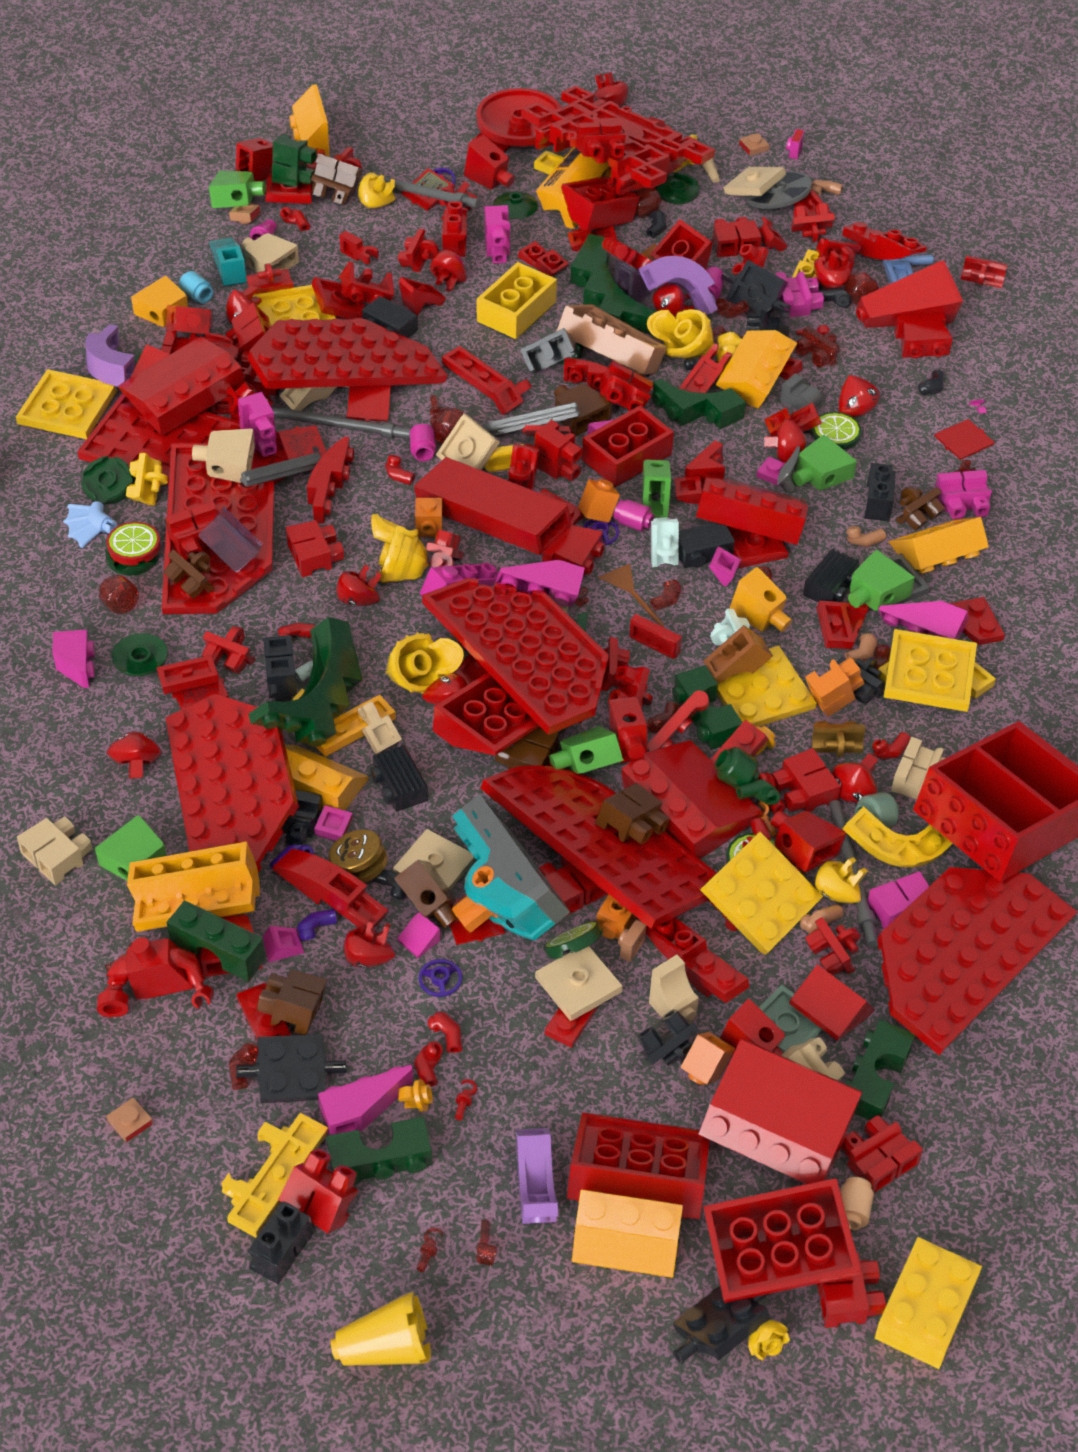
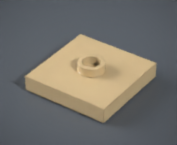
(755, 181)
(469, 443)
(445, 856)
(578, 982)

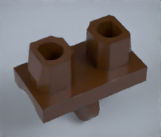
(915, 504)
(180, 567)

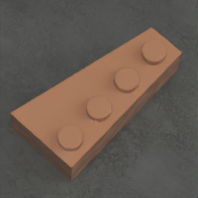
(612, 338)

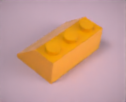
(310, 120)
(756, 365)
(942, 543)
(324, 777)
(626, 1233)

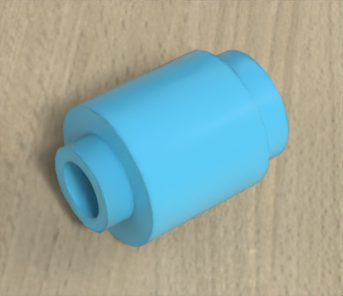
(196, 287)

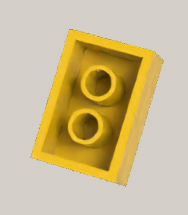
(516, 300)
(928, 1302)

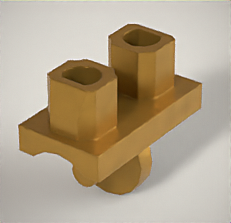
(838, 737)

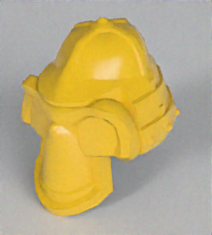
(683, 336)
(403, 552)
(421, 661)

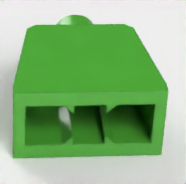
(234, 189)
(824, 465)
(656, 479)
(879, 582)
(588, 751)
(129, 844)

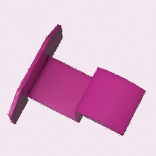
(982, 409)

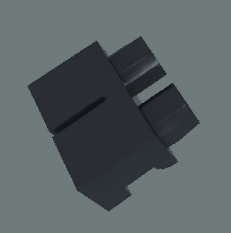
(763, 322)
(280, 668)
(304, 819)
(280, 1242)

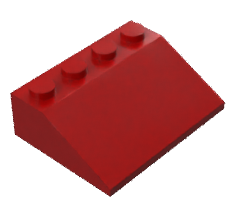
(183, 384)
(752, 509)
(482, 718)
(699, 805)
(780, 1113)
(639, 1162)
(781, 1240)

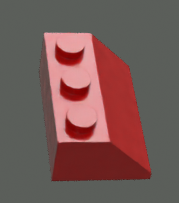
(596, 204)

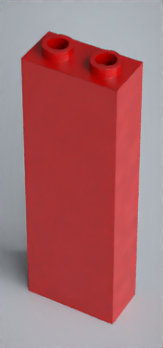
(495, 505)

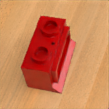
(361, 288)

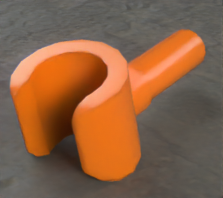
(765, 809)

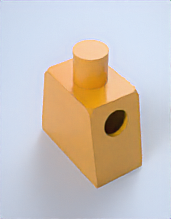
(153, 300)
(760, 602)

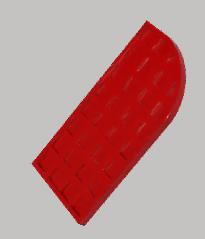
(128, 433)
(562, 808)

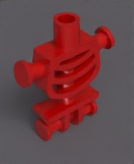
(625, 253)

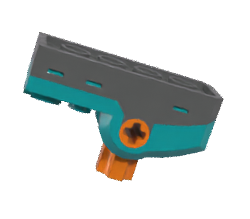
(504, 878)

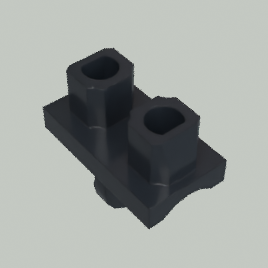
(870, 676)
(679, 1031)

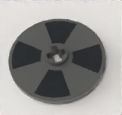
(787, 191)

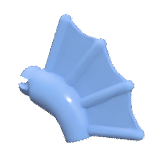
(87, 522)

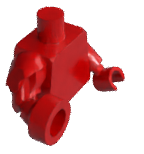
(153, 971)

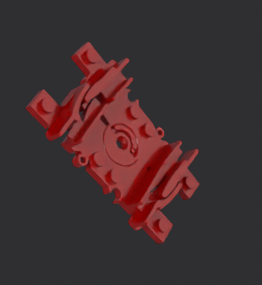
(649, 149)

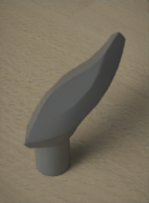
(786, 472)

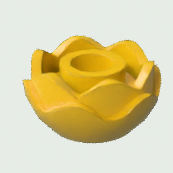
(768, 1339)

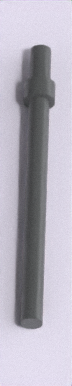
(435, 193)
(386, 429)
(865, 916)

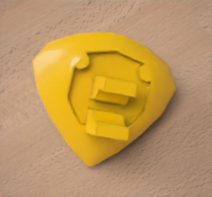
(375, 191)
(838, 881)

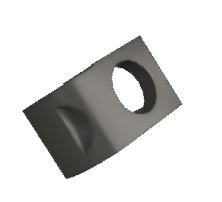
(798, 394)

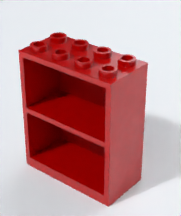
(1003, 800)

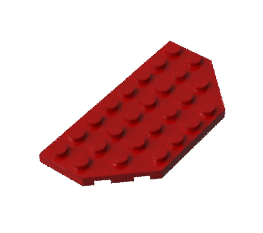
(340, 355)
(249, 505)
(526, 648)
(230, 776)
(964, 948)

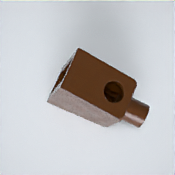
(591, 406)
(419, 884)

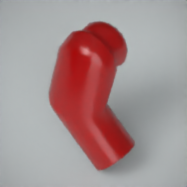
(295, 217)

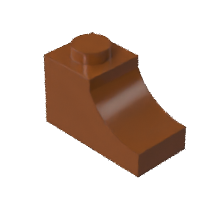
(738, 654)

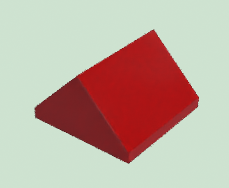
(684, 242)
(830, 1003)

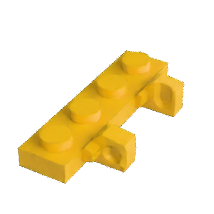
(258, 1198)

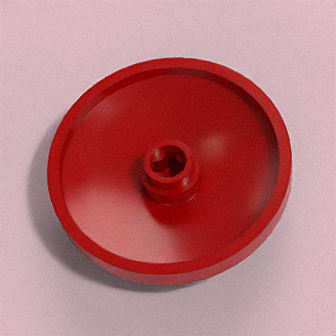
(501, 119)

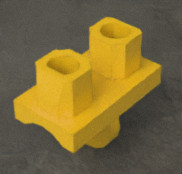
(148, 479)

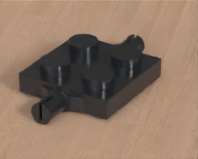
(758, 288)
(290, 1068)
(718, 1326)

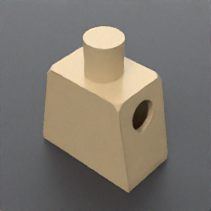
(270, 250)
(227, 453)

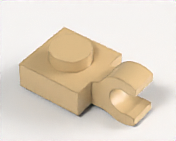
(380, 731)

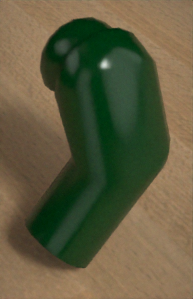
(759, 789)

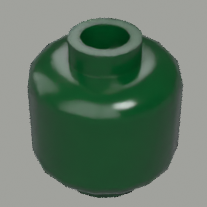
(736, 767)

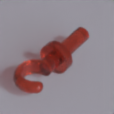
(435, 409)
(428, 1249)

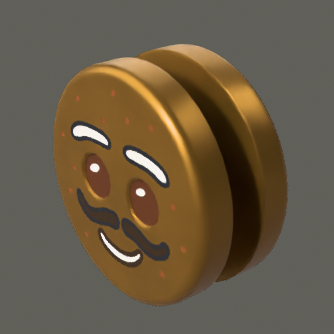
(360, 854)

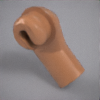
(827, 186)
(866, 540)
(866, 648)
(829, 914)

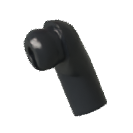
(659, 223)
(838, 296)

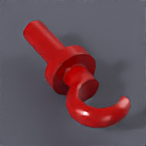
(464, 1099)

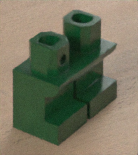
(291, 161)

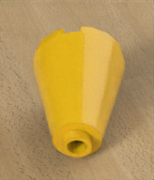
(385, 1336)

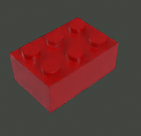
(623, 445)

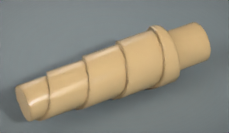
(711, 170)

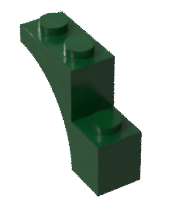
(685, 406)

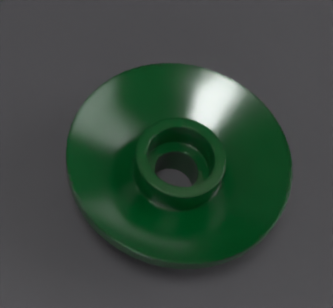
(519, 204)
(141, 646)

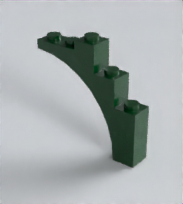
(600, 289)
(325, 697)

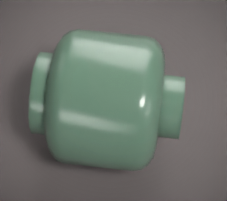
(882, 806)

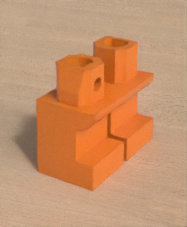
(835, 687)

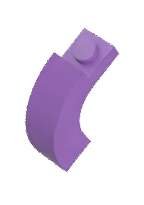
(685, 274)
(103, 359)
(535, 1176)

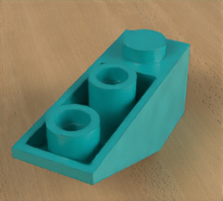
(229, 261)

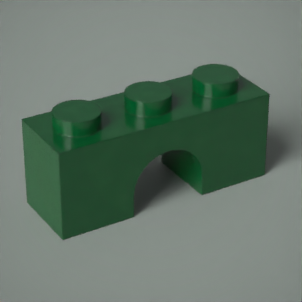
(715, 723)
(236, 947)
(886, 1049)
(407, 1151)

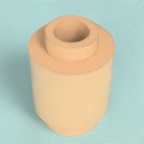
(857, 1201)

